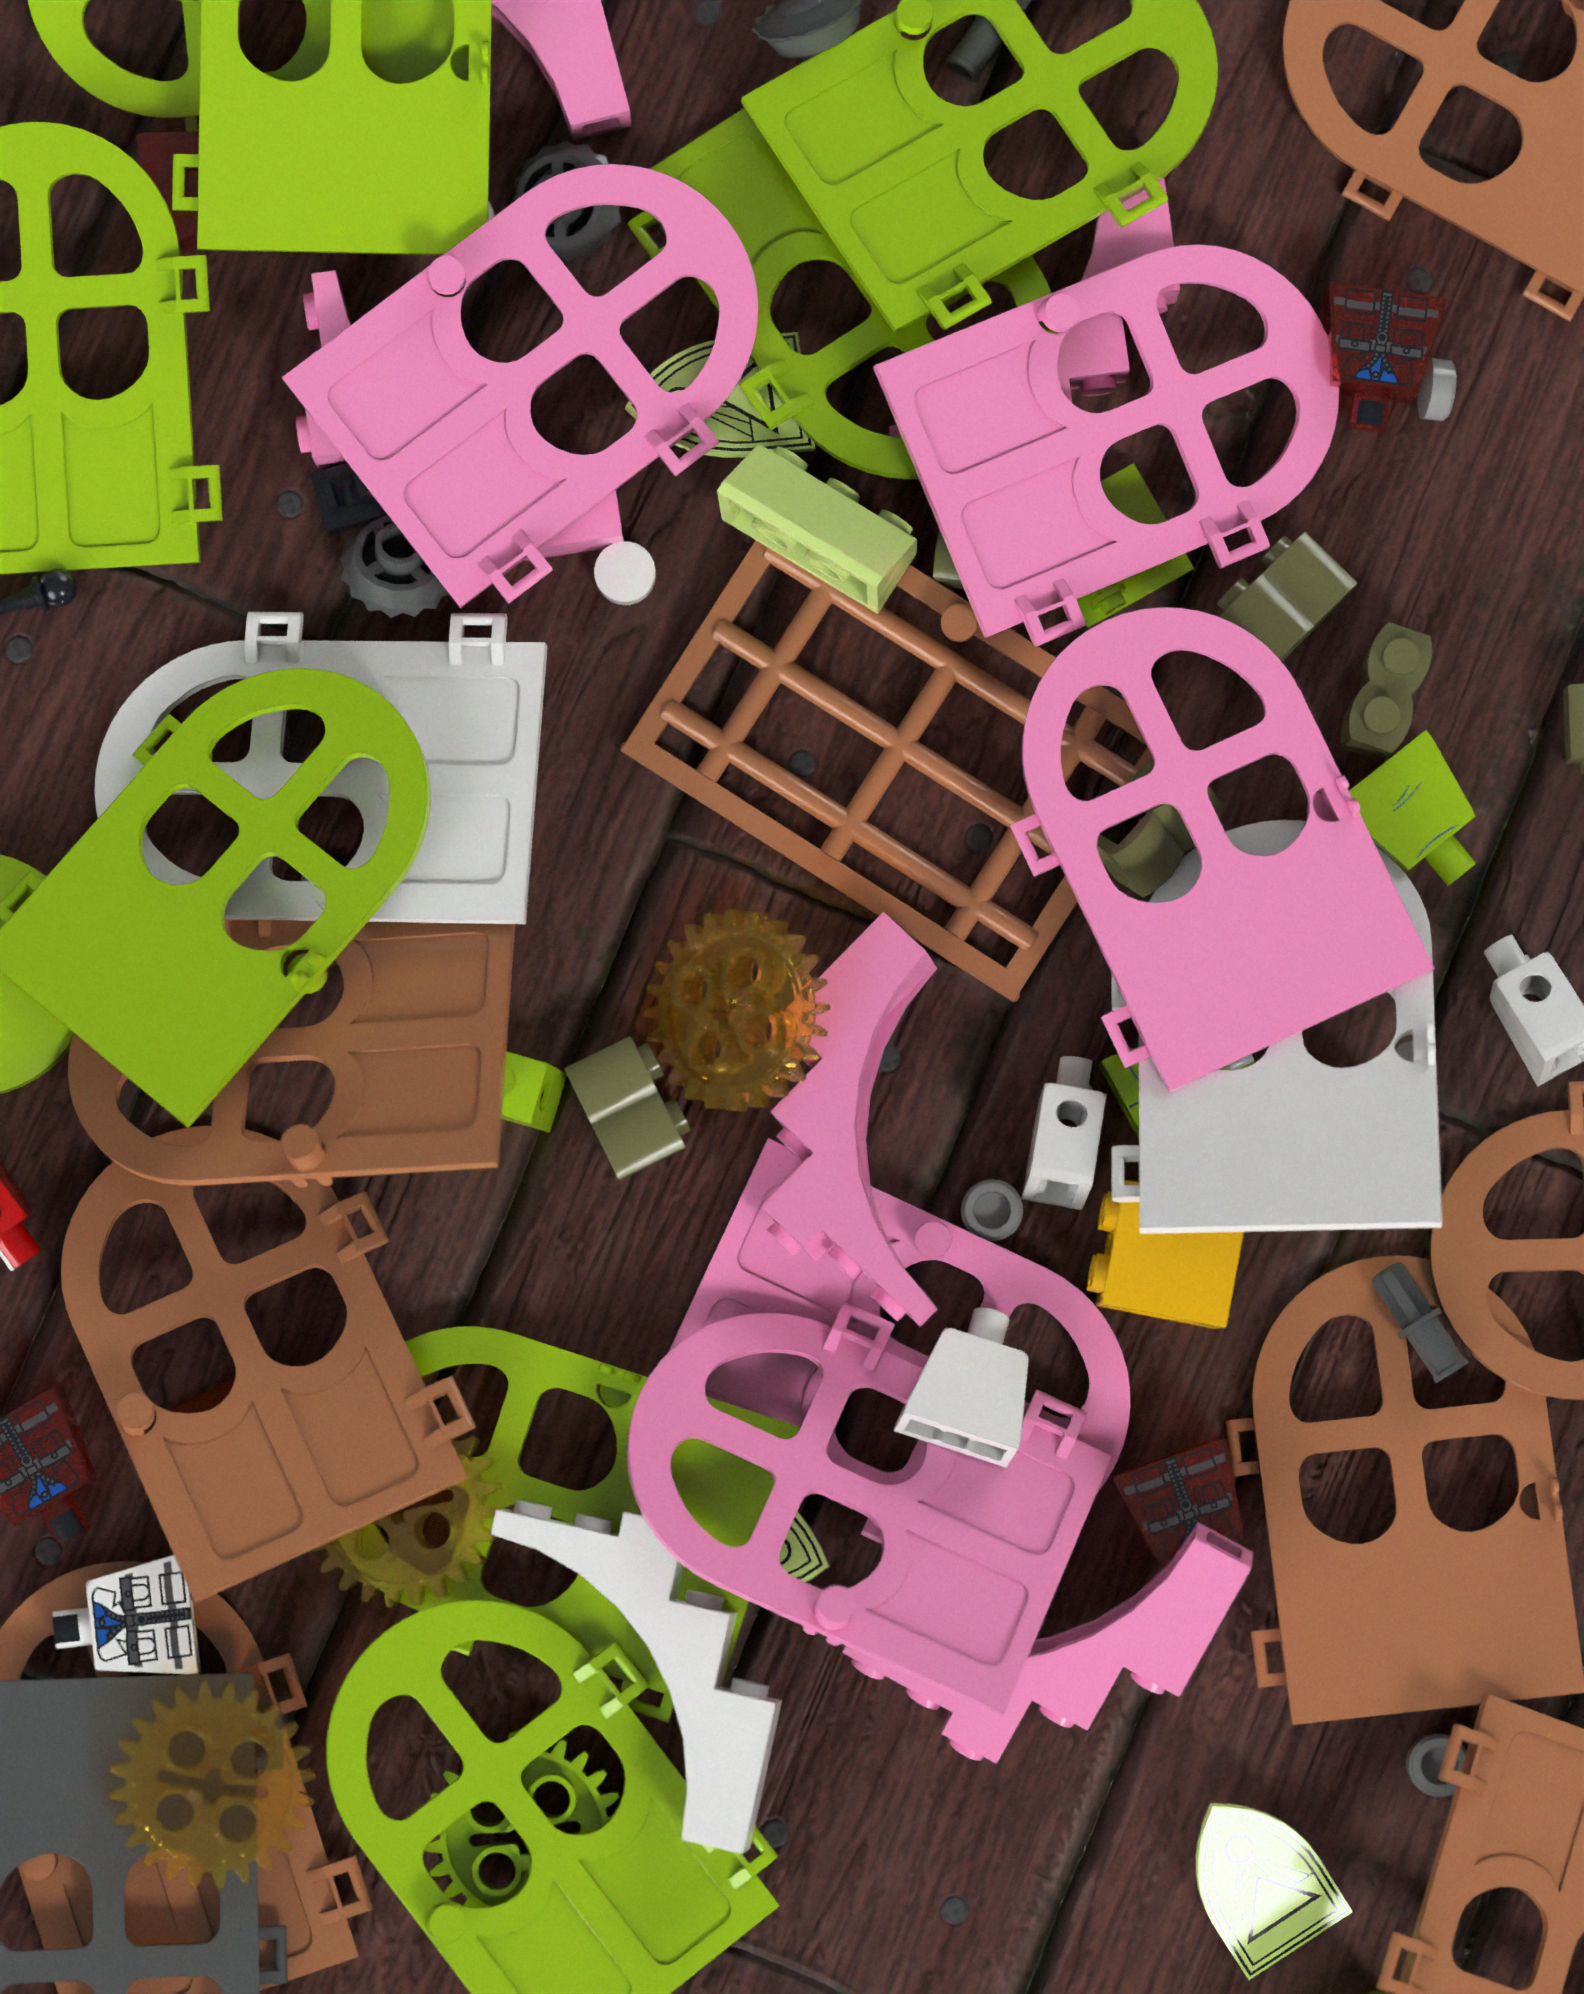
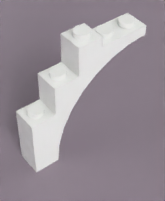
(722, 1728)

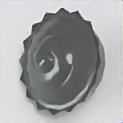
(807, 26)
(578, 230)
(388, 571)

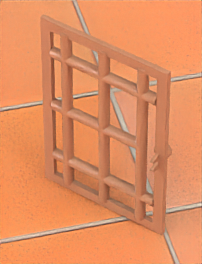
(899, 746)

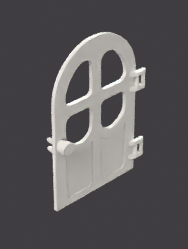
(476, 722)
(1291, 1135)

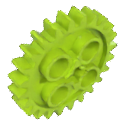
(464, 1860)

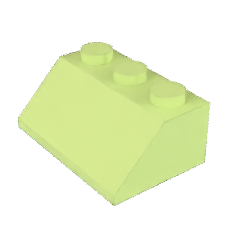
(817, 525)

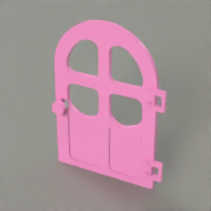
(452, 434)
(1020, 464)
(1258, 937)
(760, 1276)
(963, 1540)

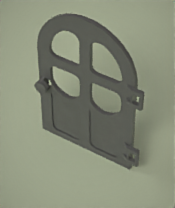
(57, 1801)

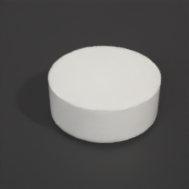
(625, 573)

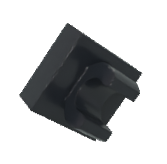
(344, 499)

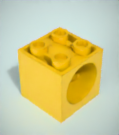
(1163, 1274)

